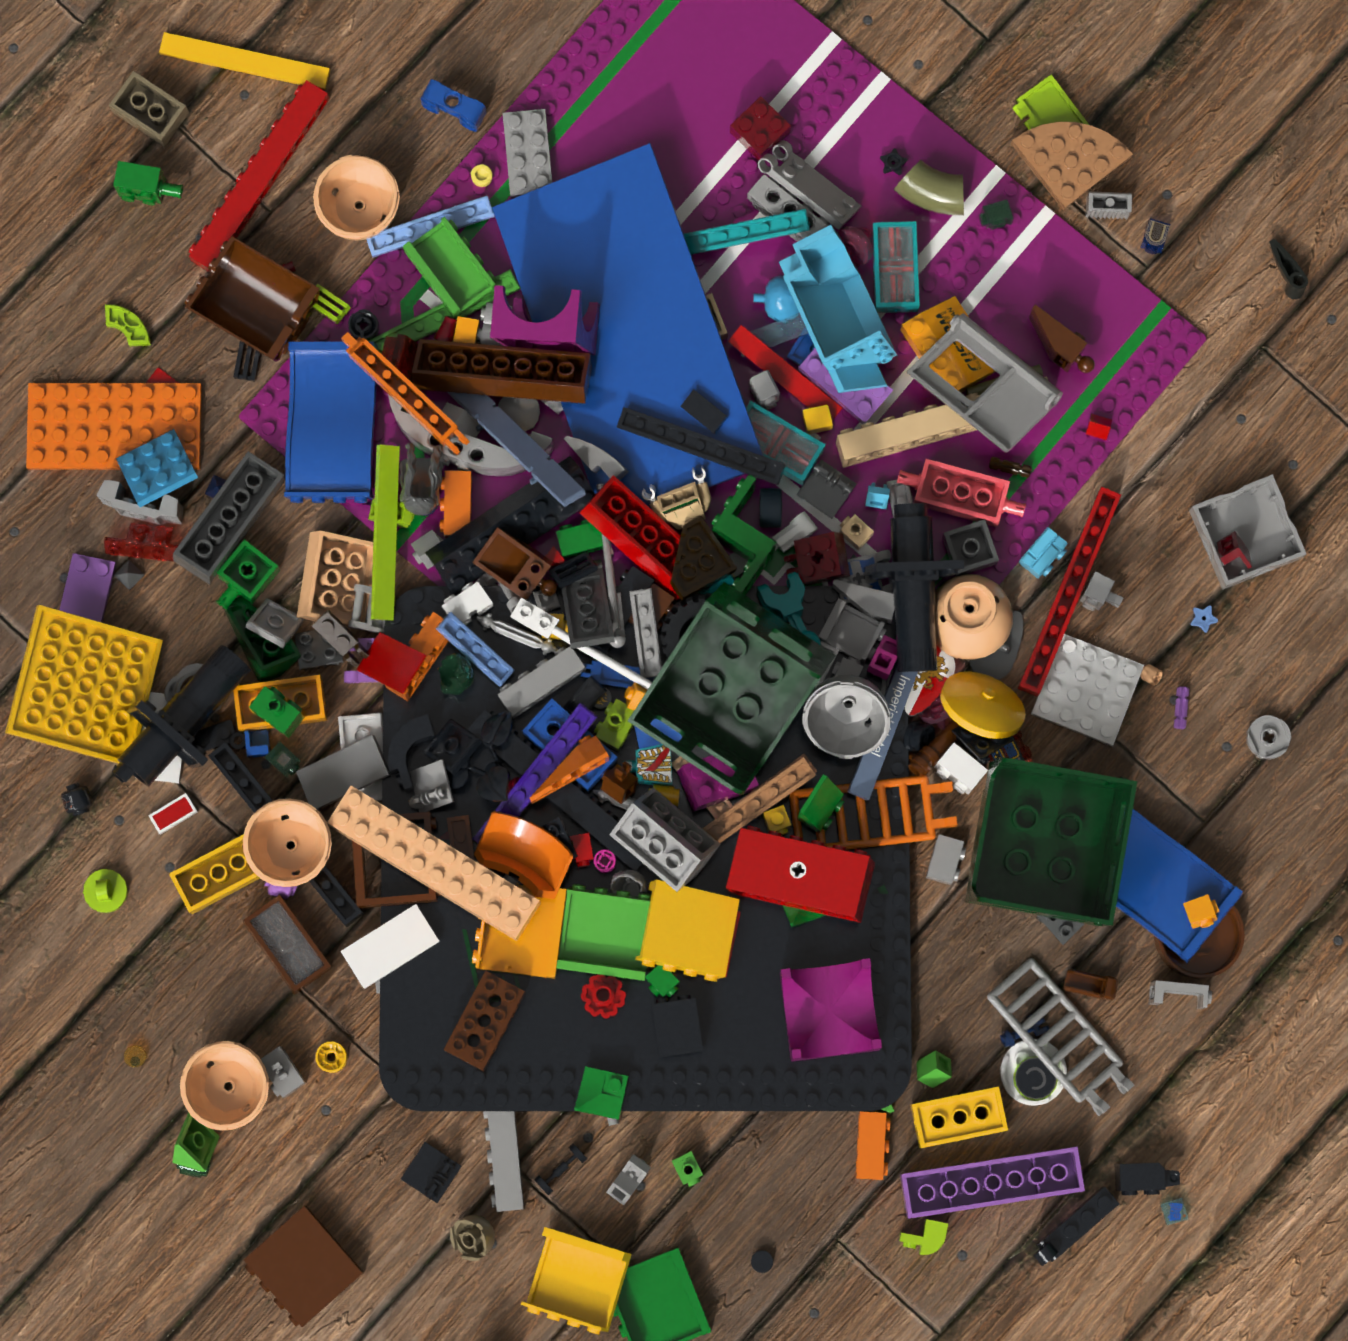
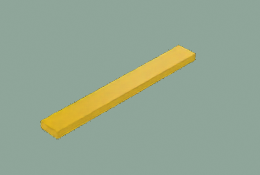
(243, 60)

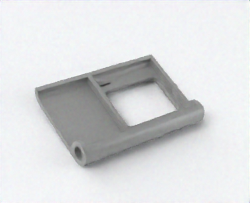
(1009, 404)

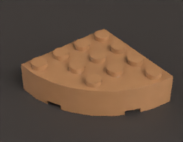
(1070, 157)

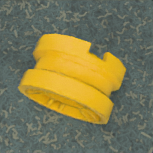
(331, 1066)

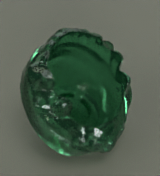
(455, 674)

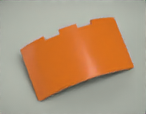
(525, 850)

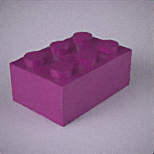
(703, 789)

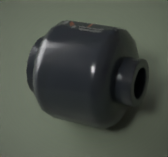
(76, 799)

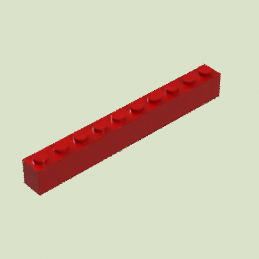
(261, 173)
(1069, 591)

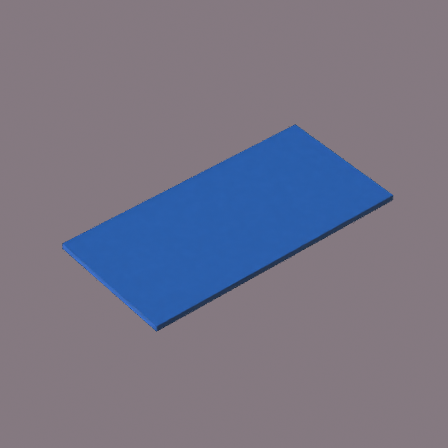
(656, 334)

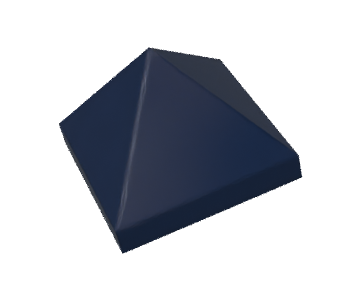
(214, 486)

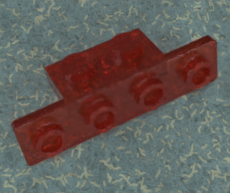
(143, 542)

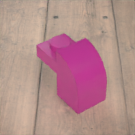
(884, 658)

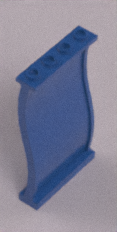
(329, 425)
(1163, 876)

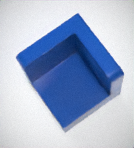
(257, 743)

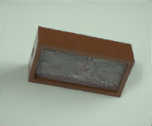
(286, 944)

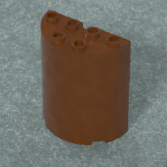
(247, 305)

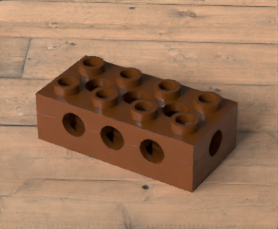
(476, 1008)

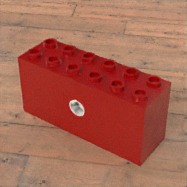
(832, 880)

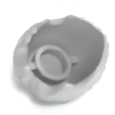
(629, 881)

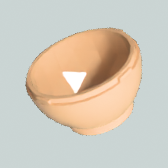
(358, 181)
(973, 633)
(268, 836)
(205, 1090)

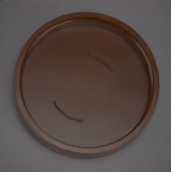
(1214, 955)

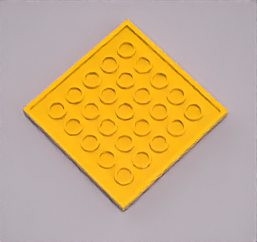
(80, 684)

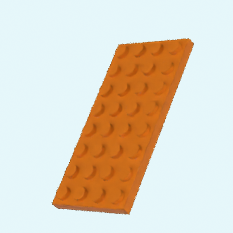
(97, 422)

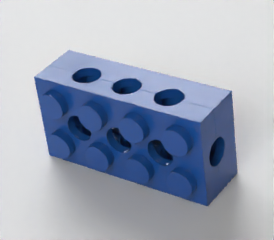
(554, 715)

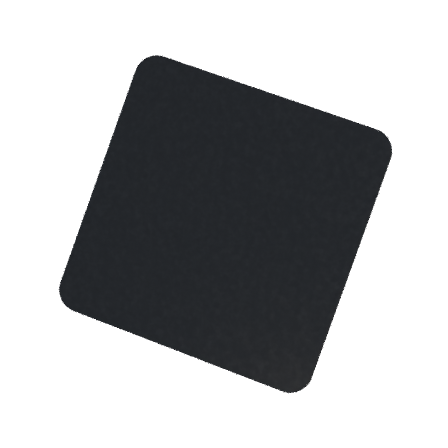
(739, 1016)

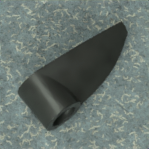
(1290, 271)

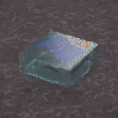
(1174, 1211)

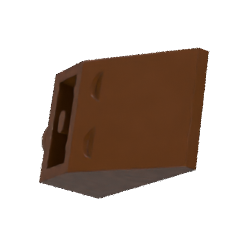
(1059, 342)
(511, 563)

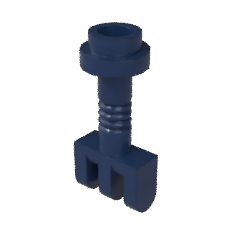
(1008, 1038)

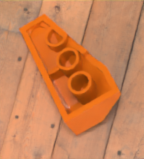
(579, 762)

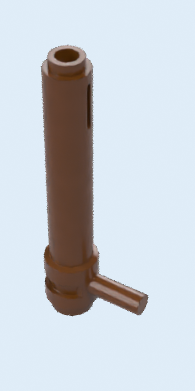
(931, 753)

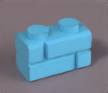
(1043, 553)

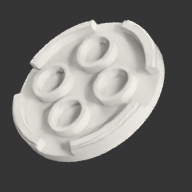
(1013, 1058)

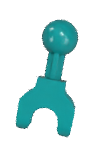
(787, 605)

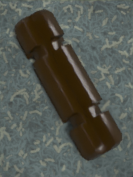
(1010, 467)

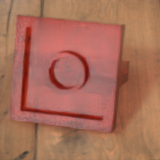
(401, 353)

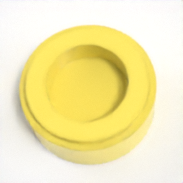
(481, 175)

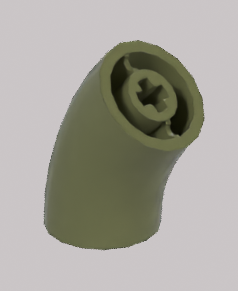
(933, 189)

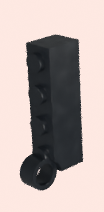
(631, 581)
(1075, 1226)

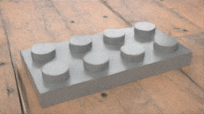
(527, 151)

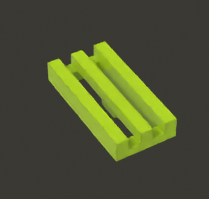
(342, 313)

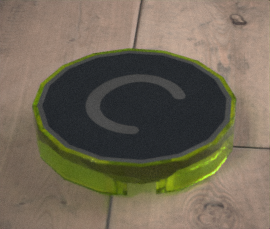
(1034, 1079)

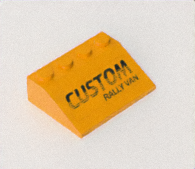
(956, 363)

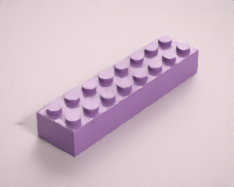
(992, 1182)

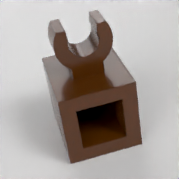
(619, 782)

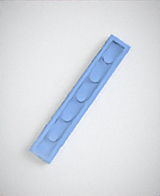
(462, 215)

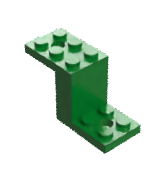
(742, 537)

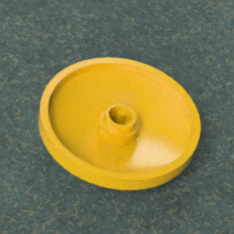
(982, 705)

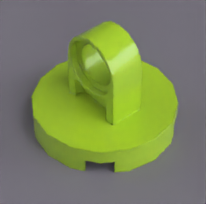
(105, 891)

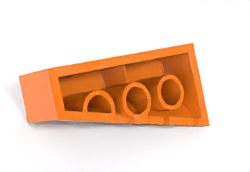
(431, 644)

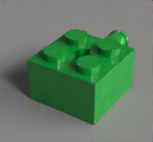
(143, 184)
(247, 585)
(276, 711)

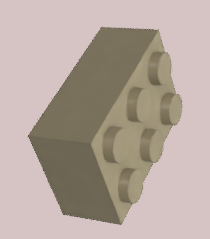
(149, 108)

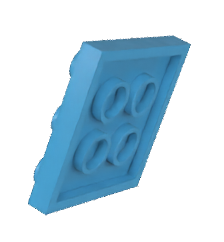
(156, 468)

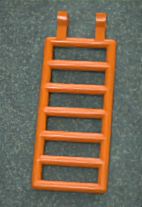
(887, 839)

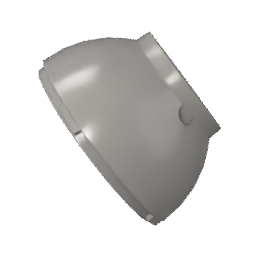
(842, 726)

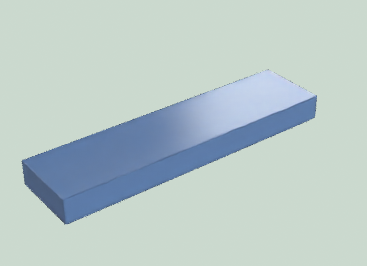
(475, 649)

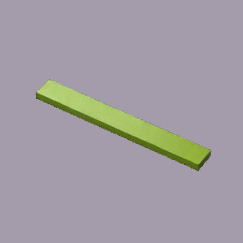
(385, 532)

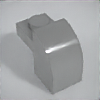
(628, 1179)

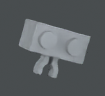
(1098, 592)
(282, 1072)

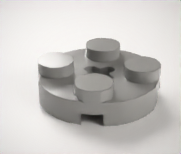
(1274, 726)

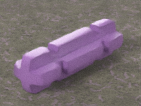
(1181, 707)

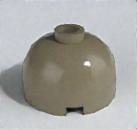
(472, 1237)

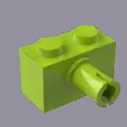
(615, 726)

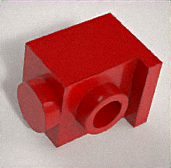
(583, 849)

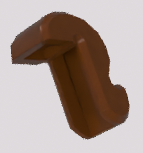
(1091, 984)

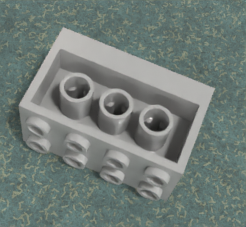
(664, 839)

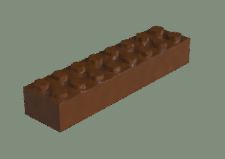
(502, 371)

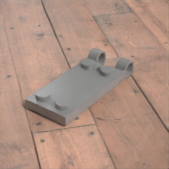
(809, 185)

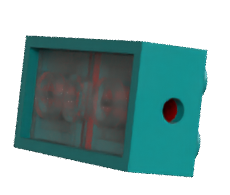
(895, 267)
(785, 443)

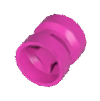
(604, 861)

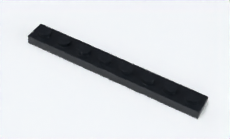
(701, 446)

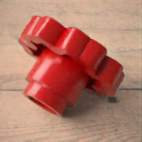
(603, 996)

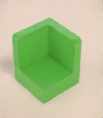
(934, 1069)

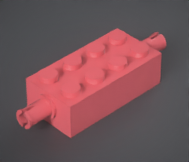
(961, 492)

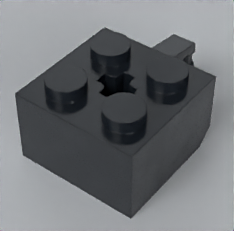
(1144, 1176)

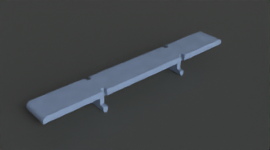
(521, 447)

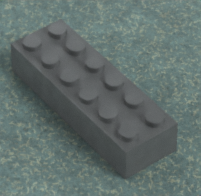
(228, 517)

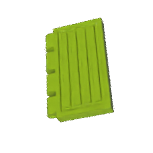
(1046, 105)

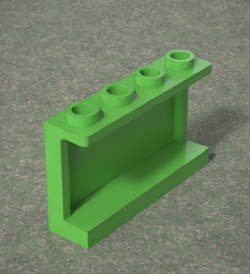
(450, 267)

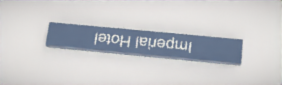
(871, 763)

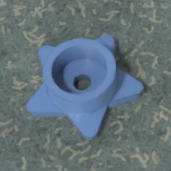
(1203, 624)

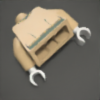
(683, 503)

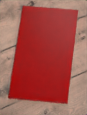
(391, 663)

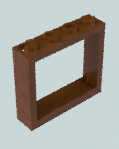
(360, 872)

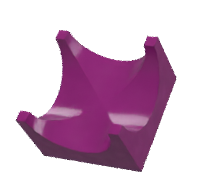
(562, 333)
(829, 1010)

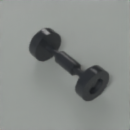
(560, 1169)

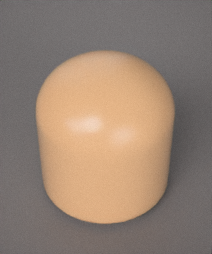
(1151, 674)

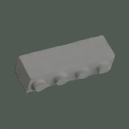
(541, 682)

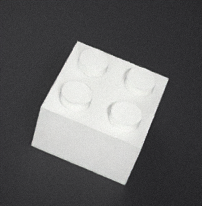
(960, 769)

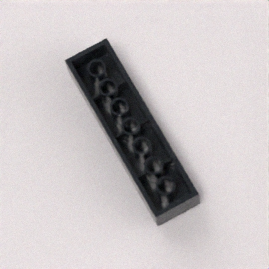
(523, 514)

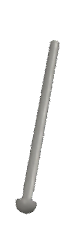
(614, 598)

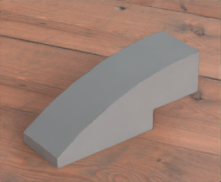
(597, 458)

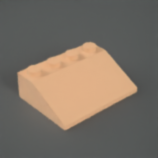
(329, 576)

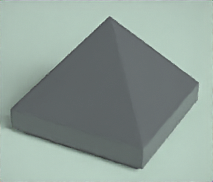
(129, 575)

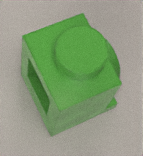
(687, 1160)

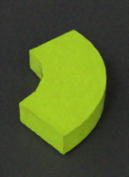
(128, 323)

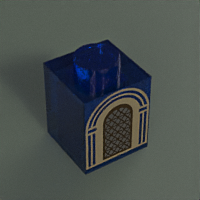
(1155, 236)

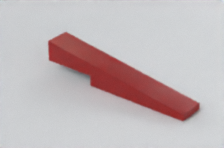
(782, 371)

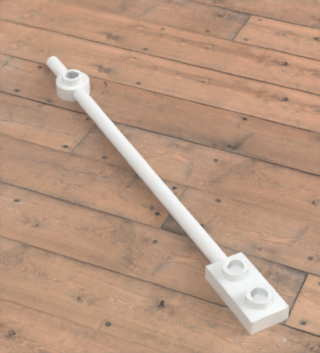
(546, 624)

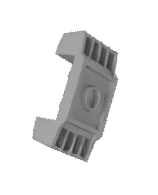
(113, 493)

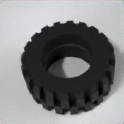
(677, 618)

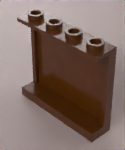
(302, 1267)

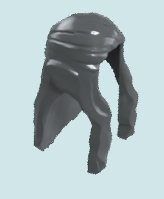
(421, 481)

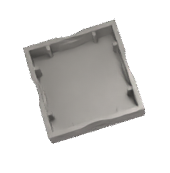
(1261, 523)

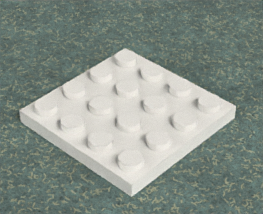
(1087, 690)

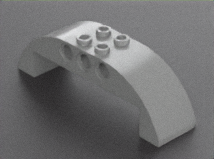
(495, 459)

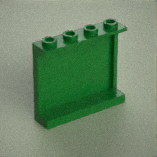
(660, 1301)

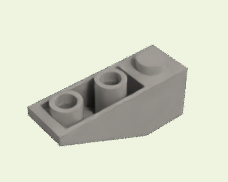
(869, 601)

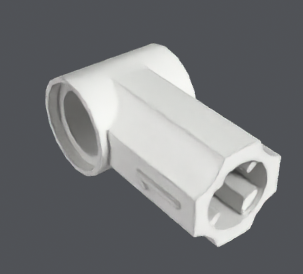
(799, 528)

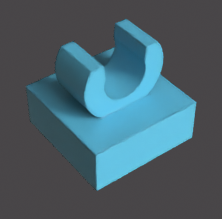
(877, 496)

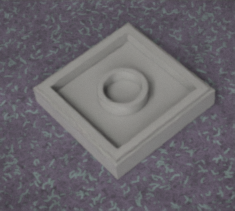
(274, 623)

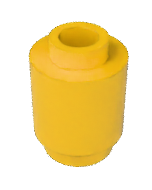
(668, 792)

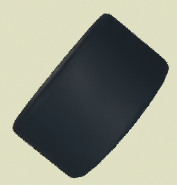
(770, 507)

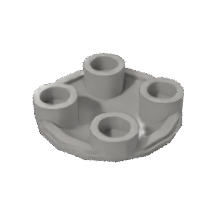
(521, 410)

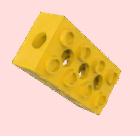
(966, 1103)

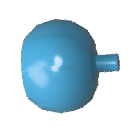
(777, 299)

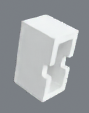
(468, 602)

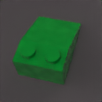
(821, 804)

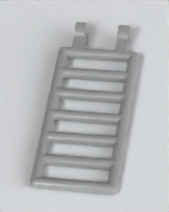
(1112, 1071)

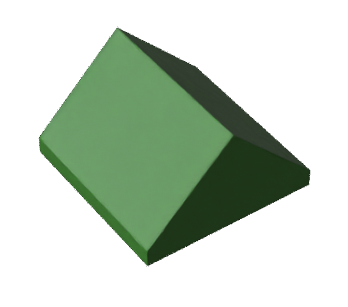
(195, 1145)

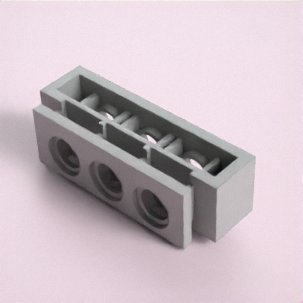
(768, 188)

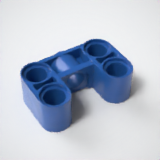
(468, 110)

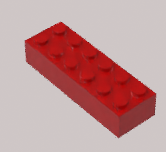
(634, 530)

